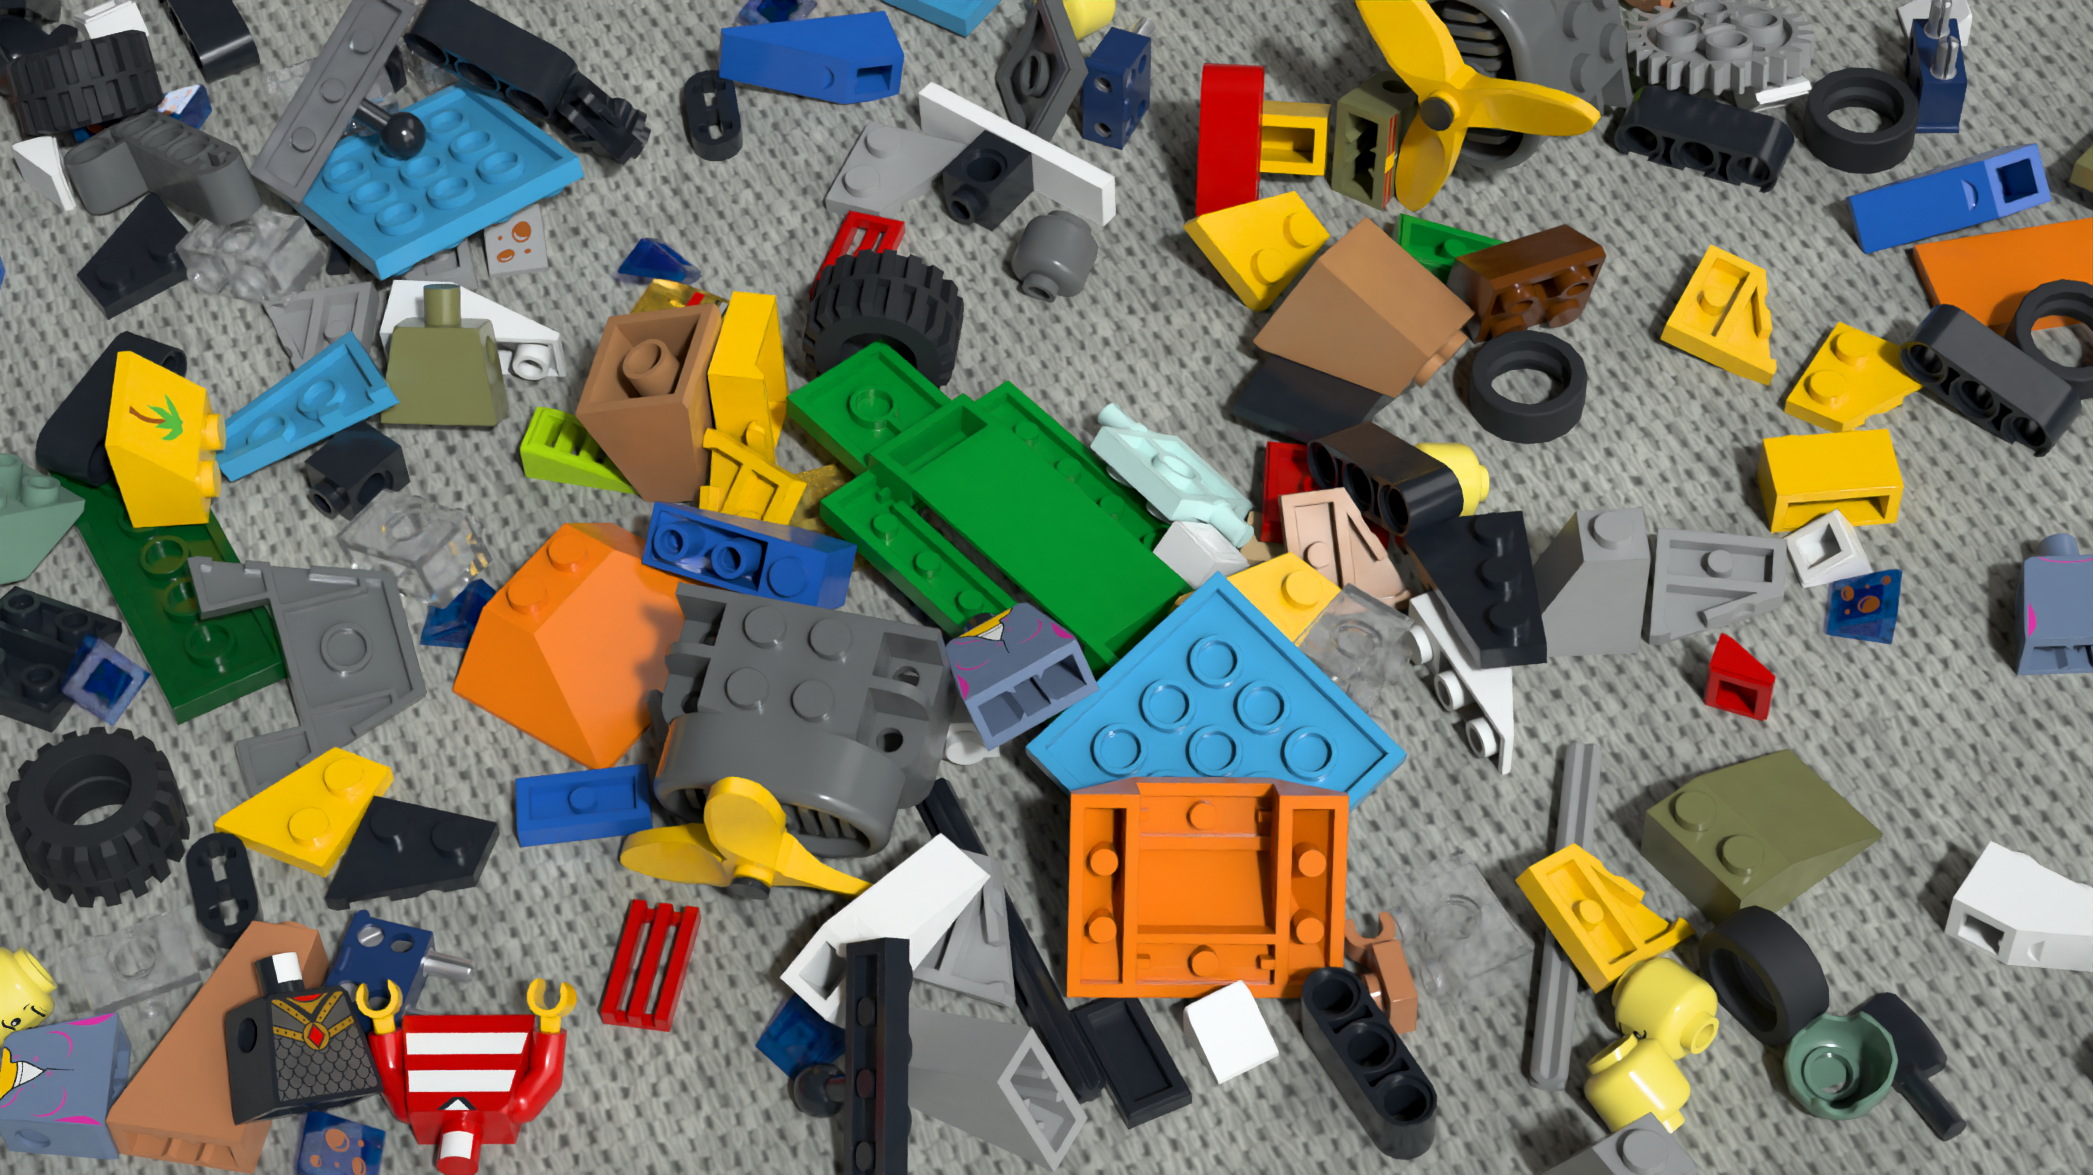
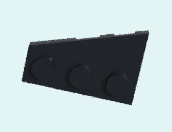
(1486, 583)

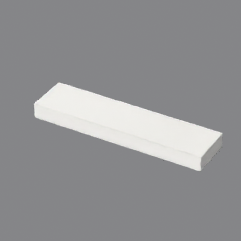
(1055, 171)

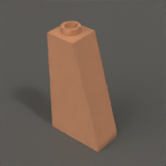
(182, 1094)

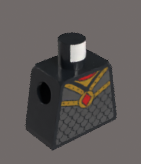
(296, 1048)

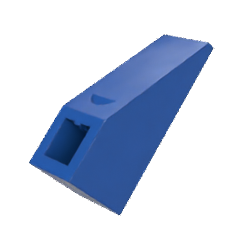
(820, 58)
(1949, 197)
(750, 555)

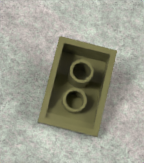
(1753, 835)

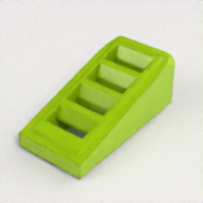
(559, 463)

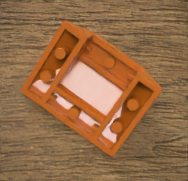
(577, 643)
(1204, 886)

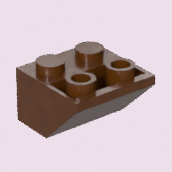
(1527, 281)

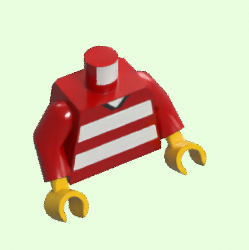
(469, 1075)

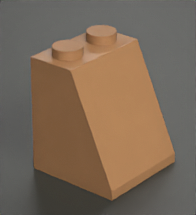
(1369, 316)
(653, 399)

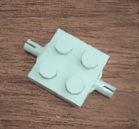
(1171, 476)

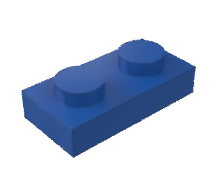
(583, 805)

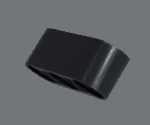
(214, 36)
(492, 55)
(1705, 136)
(1989, 379)
(77, 431)
(1386, 478)
(1367, 1035)

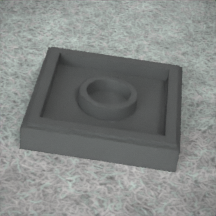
(1042, 70)

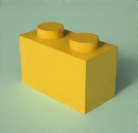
(1295, 137)
(1828, 471)

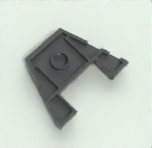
(340, 648)

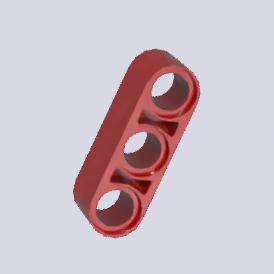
(1229, 136)

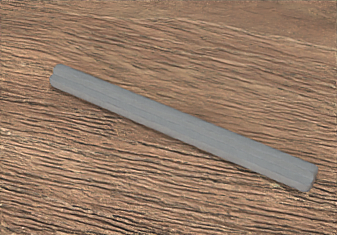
(1558, 973)

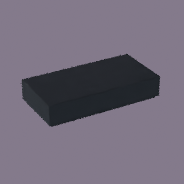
(1132, 1059)

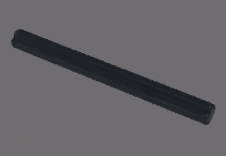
(1032, 980)

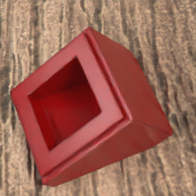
(1738, 681)

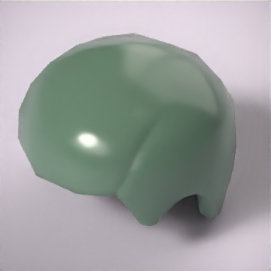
(1837, 1051)

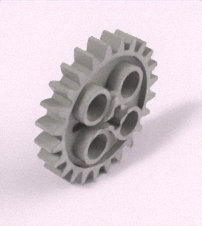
(1719, 45)

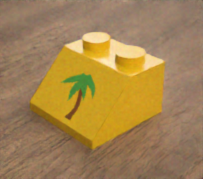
(163, 444)

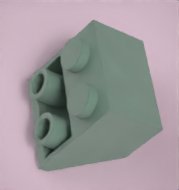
(32, 517)

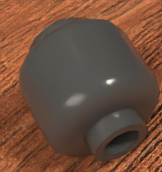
(1054, 256)

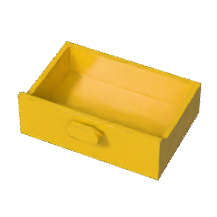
(750, 373)

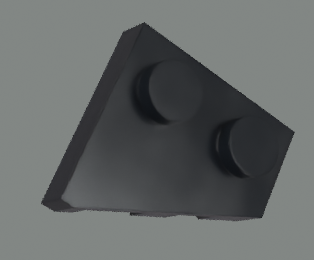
(136, 259)
(411, 851)

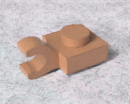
(1390, 976)

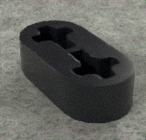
(702, 116)
(211, 893)

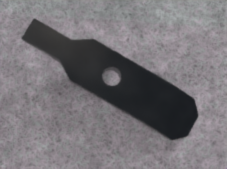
(593, 119)

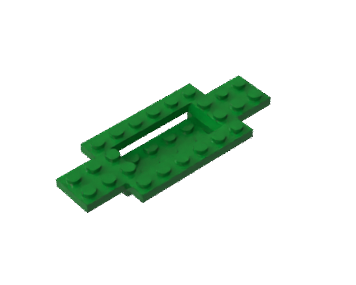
(1006, 485)

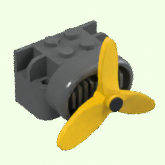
(1496, 79)
(790, 741)

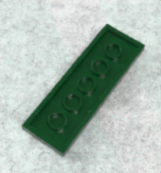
(146, 573)

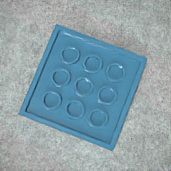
(470, 174)
(1217, 698)

